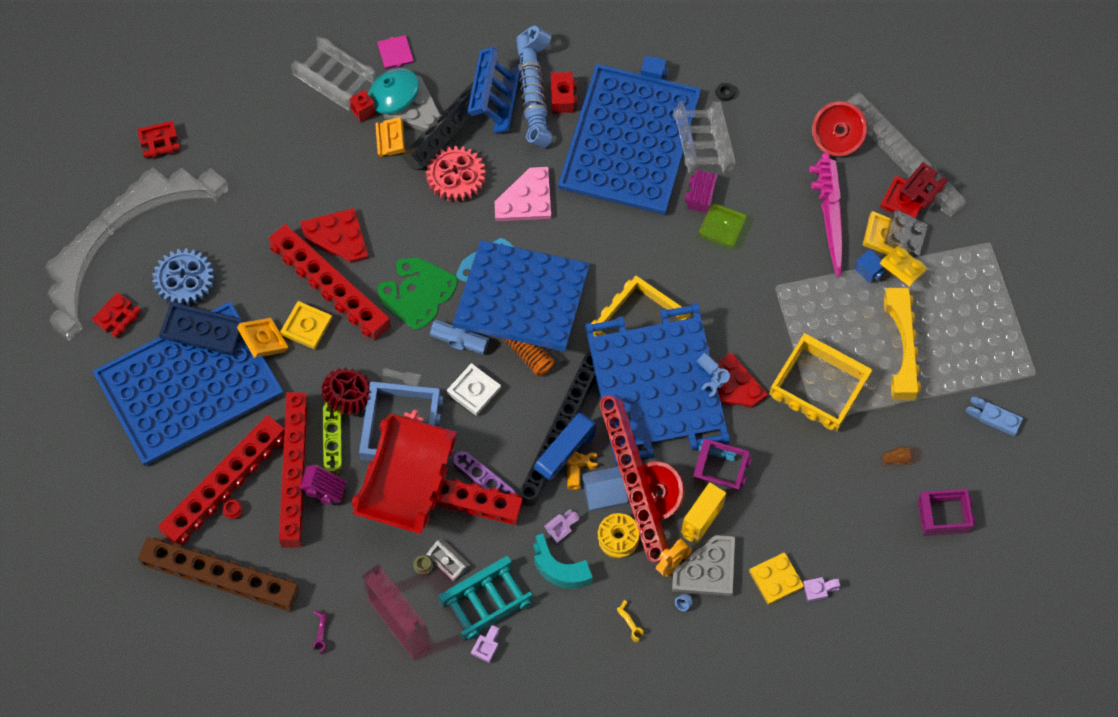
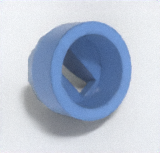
(685, 605)

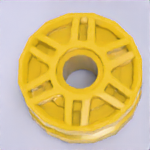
(618, 524)

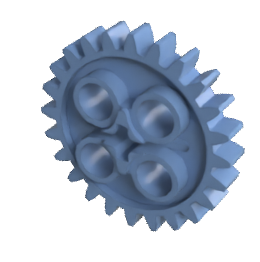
(185, 262)

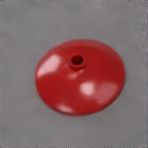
(830, 120)
(664, 477)

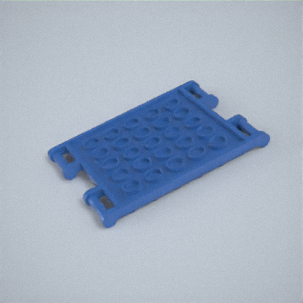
(658, 379)

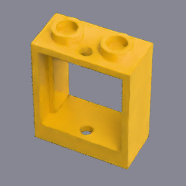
(703, 513)

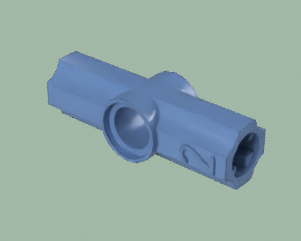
(459, 338)

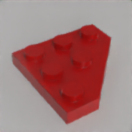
(337, 235)
(741, 386)

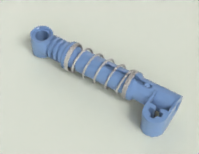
(528, 45)

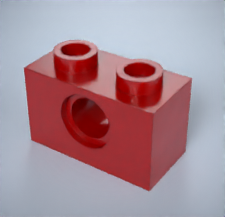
(563, 101)

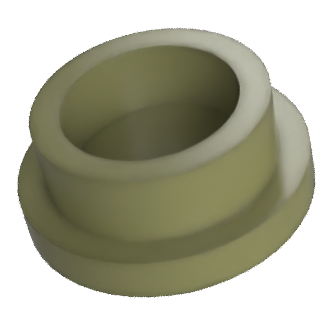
(423, 565)

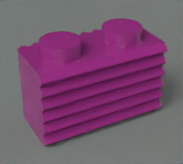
(701, 191)
(323, 485)

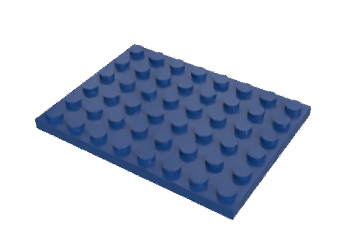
(628, 139)
(181, 392)

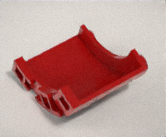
(405, 473)

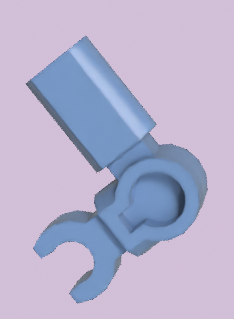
(720, 376)

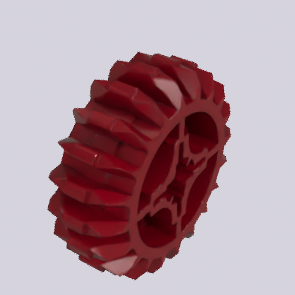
(350, 391)

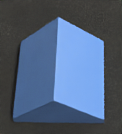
(604, 488)

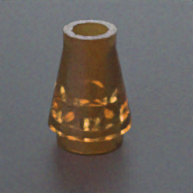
(897, 456)

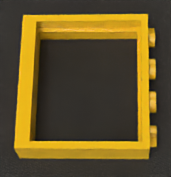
(645, 288)
(832, 357)

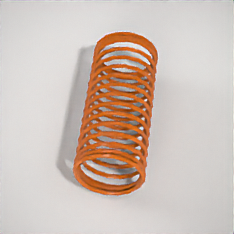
(540, 363)

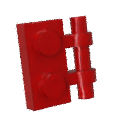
(158, 134)
(112, 313)

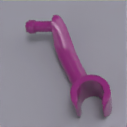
(321, 629)

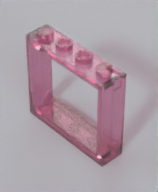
(396, 612)

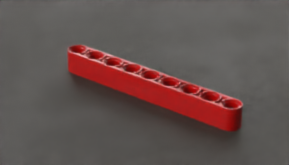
(628, 471)

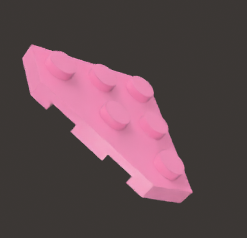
(526, 198)

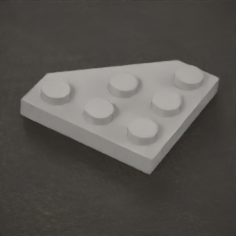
(420, 112)
(707, 569)

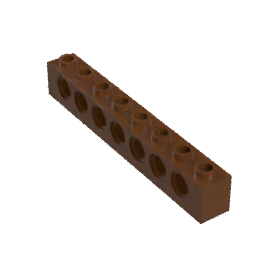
(282, 600)

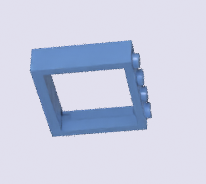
(376, 388)

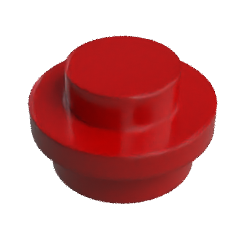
(232, 509)

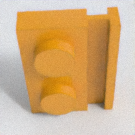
(390, 137)

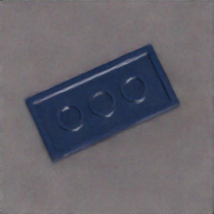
(201, 328)

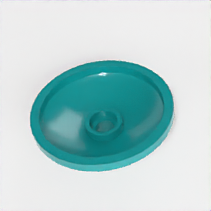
(394, 90)

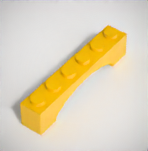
(898, 304)

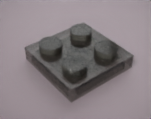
(905, 233)

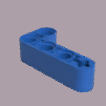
(578, 432)

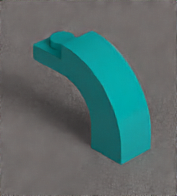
(562, 575)

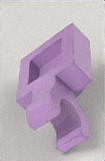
(559, 526)
(817, 590)
(485, 646)

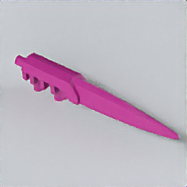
(830, 192)

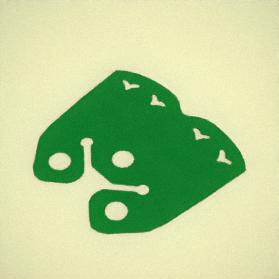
(426, 296)

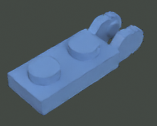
(995, 416)

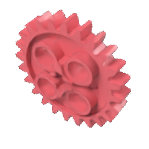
(452, 160)

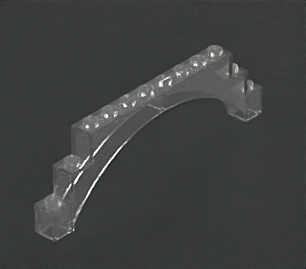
(74, 259)

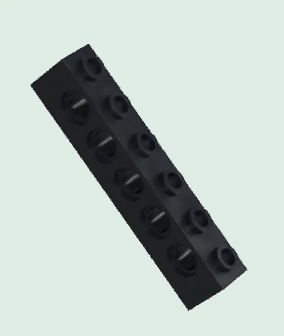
(439, 131)

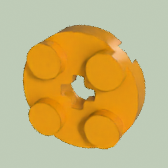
(672, 557)

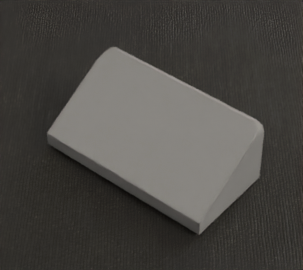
(448, 559)

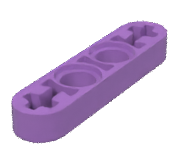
(484, 478)

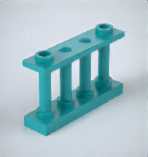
(485, 579)

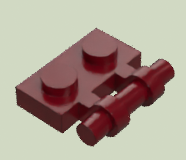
(919, 181)

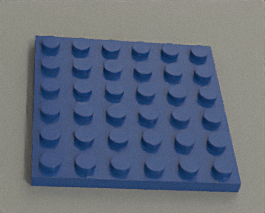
(521, 295)

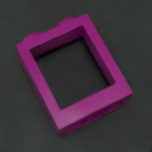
(698, 473)
(928, 497)

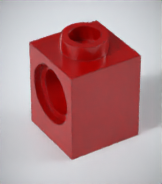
(362, 106)

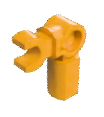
(573, 470)

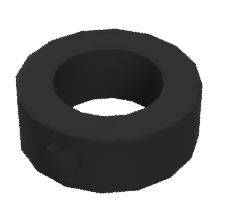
(720, 96)

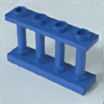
(482, 85)

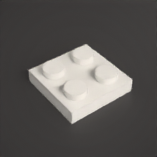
(473, 389)

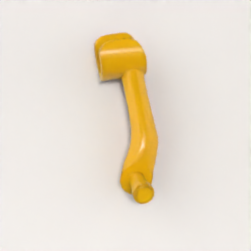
(628, 619)

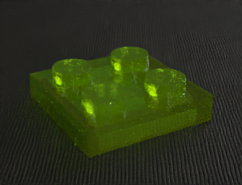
(722, 225)

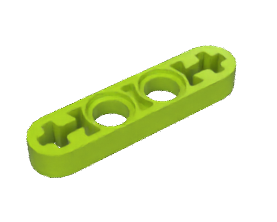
(328, 438)

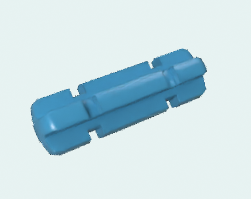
(720, 453)

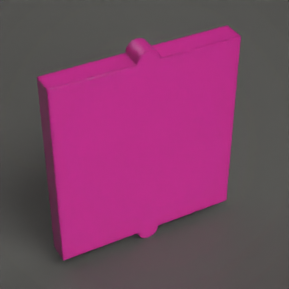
(395, 52)

